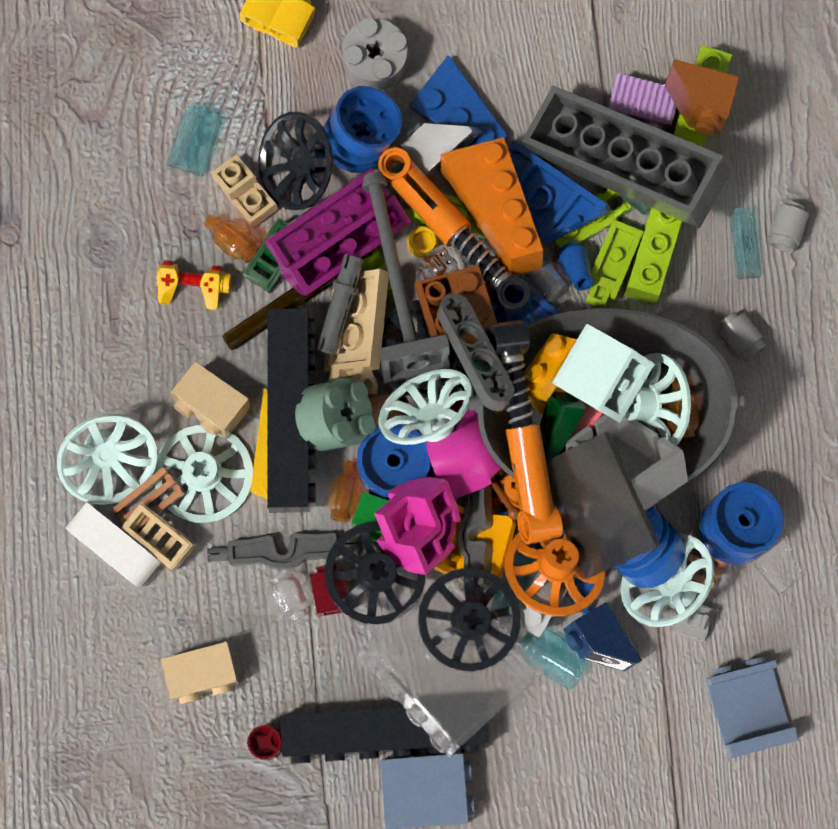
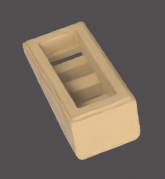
(180, 556)

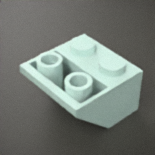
(603, 373)

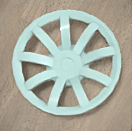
(648, 401)
(431, 417)
(104, 454)
(203, 473)
(676, 592)

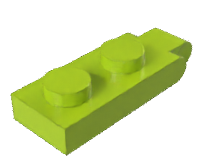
(613, 262)

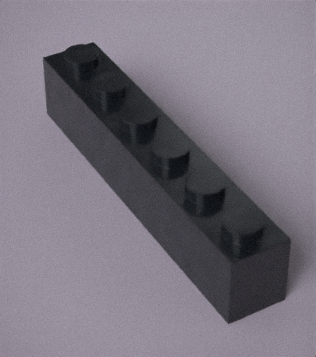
(287, 377)
(362, 733)

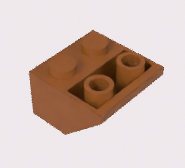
(465, 282)

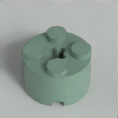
(335, 414)

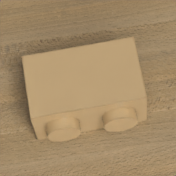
(210, 401)
(200, 672)

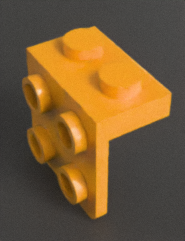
(545, 368)
(498, 535)

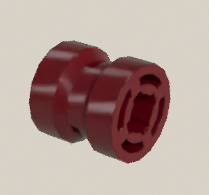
(260, 742)

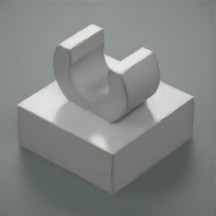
(696, 625)

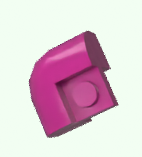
(463, 457)
(418, 524)

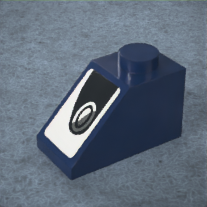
(601, 639)

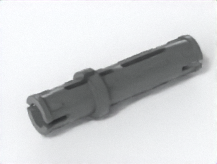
(340, 304)

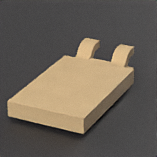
(362, 333)

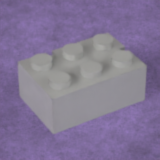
(651, 463)

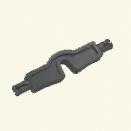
(476, 520)
(263, 550)

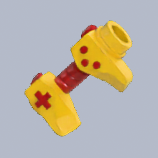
(212, 283)

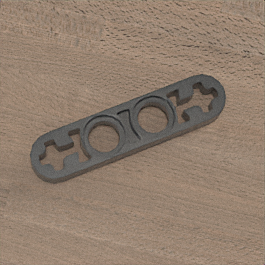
(475, 351)

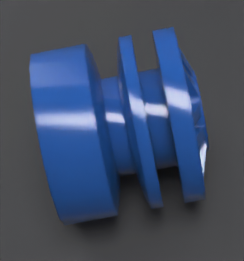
(362, 128)
(660, 563)

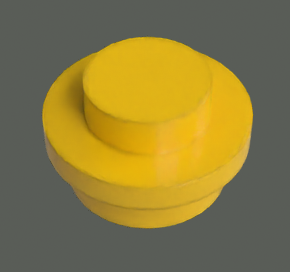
(421, 241)

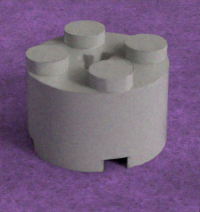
(373, 37)

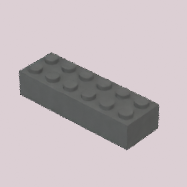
(627, 156)

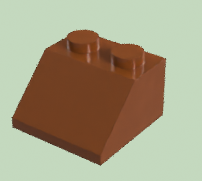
(701, 95)

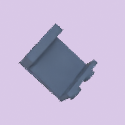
(749, 708)
(426, 791)

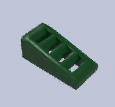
(257, 260)
(559, 421)

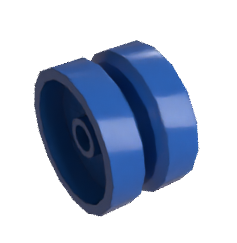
(375, 453)
(740, 523)

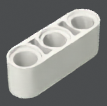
(112, 545)

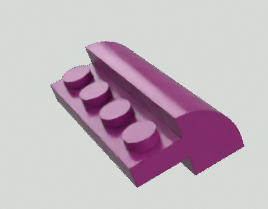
(341, 224)

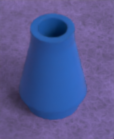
(577, 265)

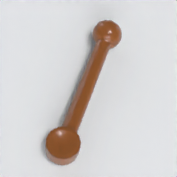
(513, 511)

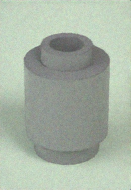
(787, 226)
(741, 336)

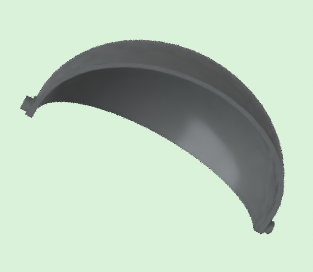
(645, 333)

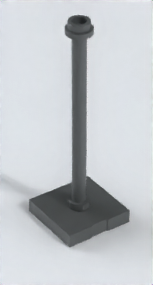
(413, 355)

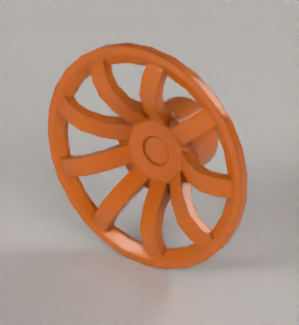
(557, 564)

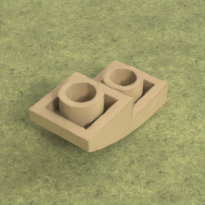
(244, 191)

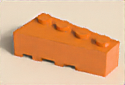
(493, 196)

